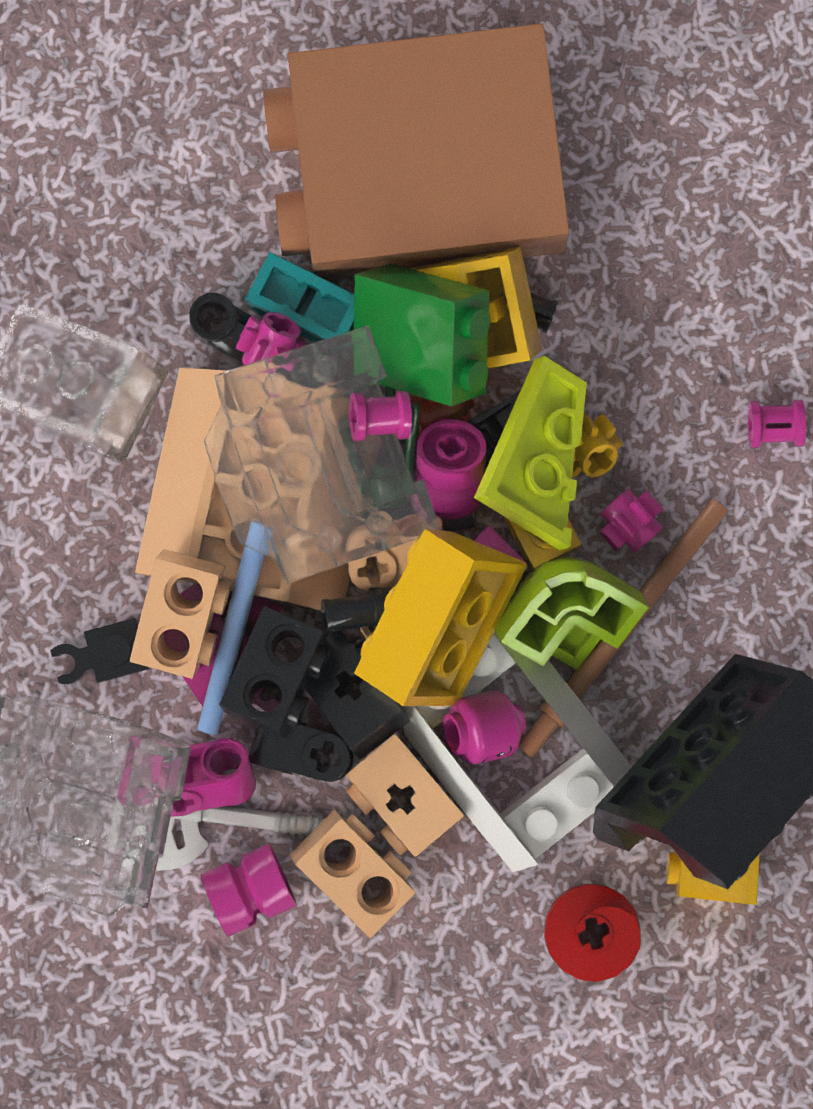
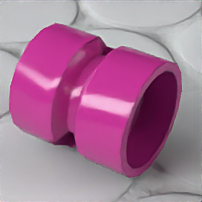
(452, 466)
(248, 890)

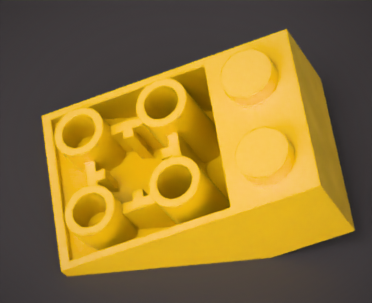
(513, 324)

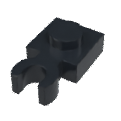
(106, 653)

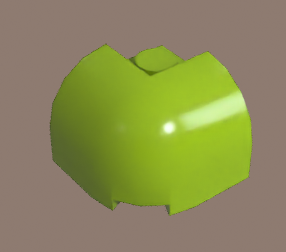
(567, 610)

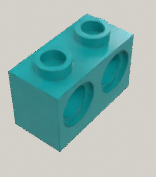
(310, 301)

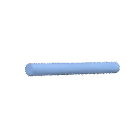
(230, 639)

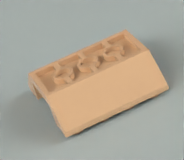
(190, 513)

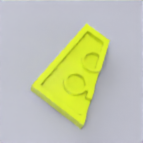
(534, 457)

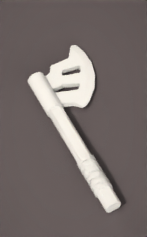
(196, 844)

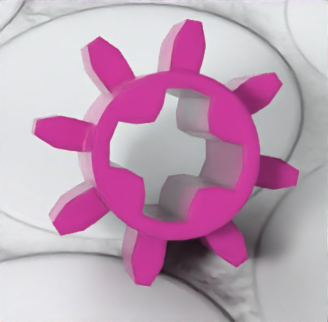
(268, 337)
(631, 520)

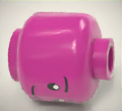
(483, 727)

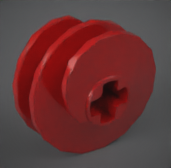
(618, 943)

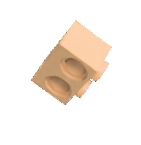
(168, 610)
(345, 879)

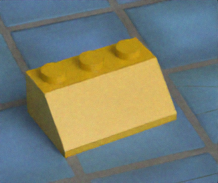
(438, 619)

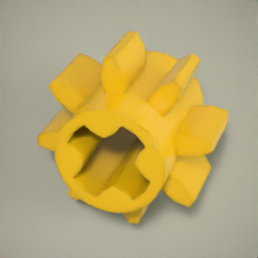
(598, 447)

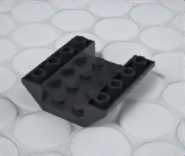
(720, 772)

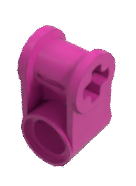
(205, 786)

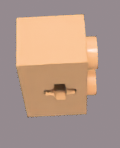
(392, 765)

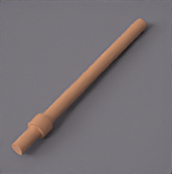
(604, 652)

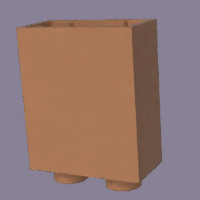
(420, 151)

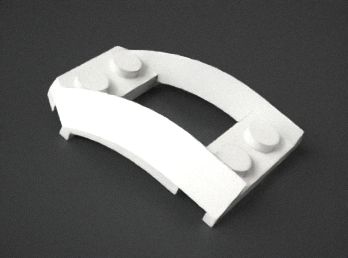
(553, 804)

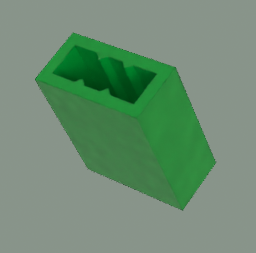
(426, 331)

